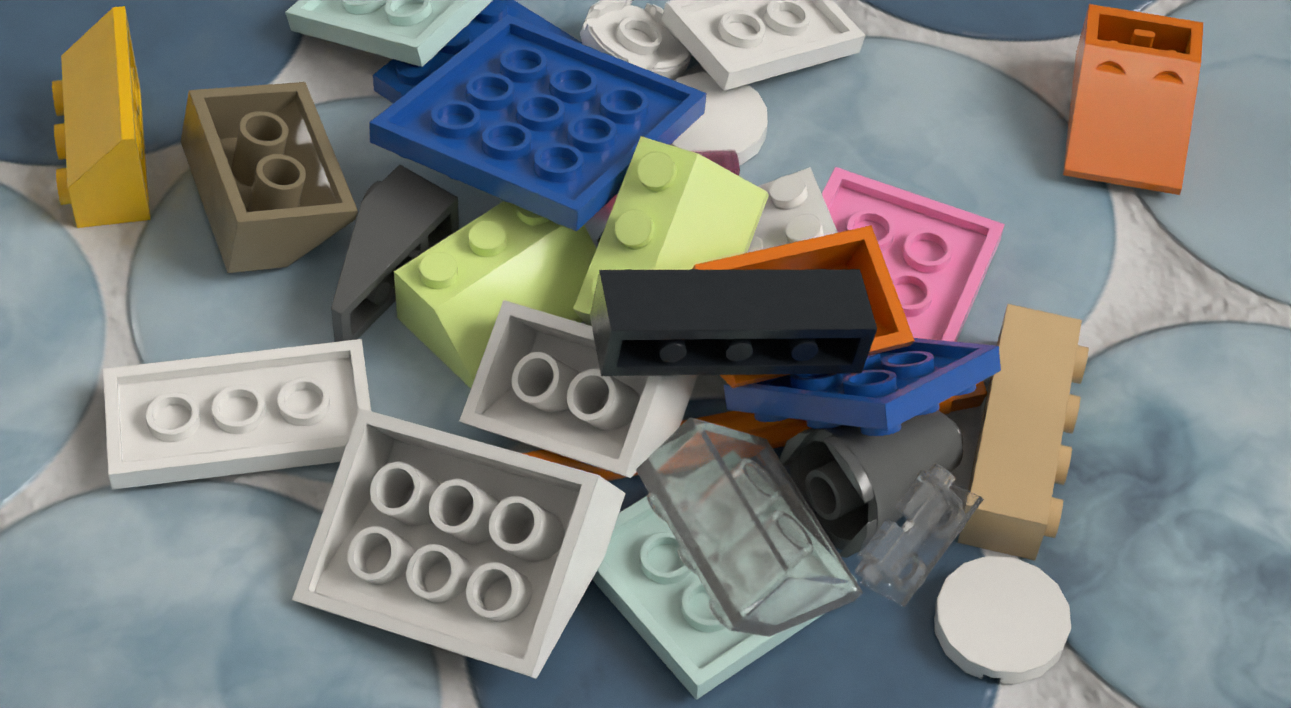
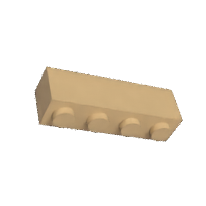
(1022, 433)

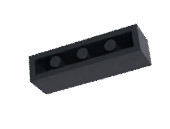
(731, 322)

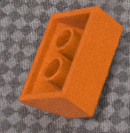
(836, 251)

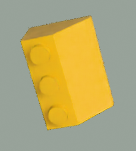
(101, 127)

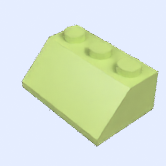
(673, 215)
(459, 284)

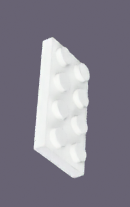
(232, 413)

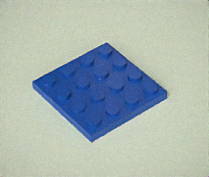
(536, 120)

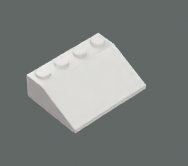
(457, 542)

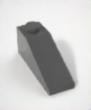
(392, 227)

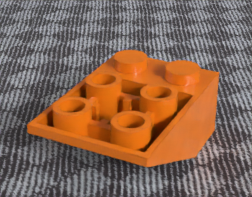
(1133, 99)

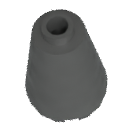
(860, 478)

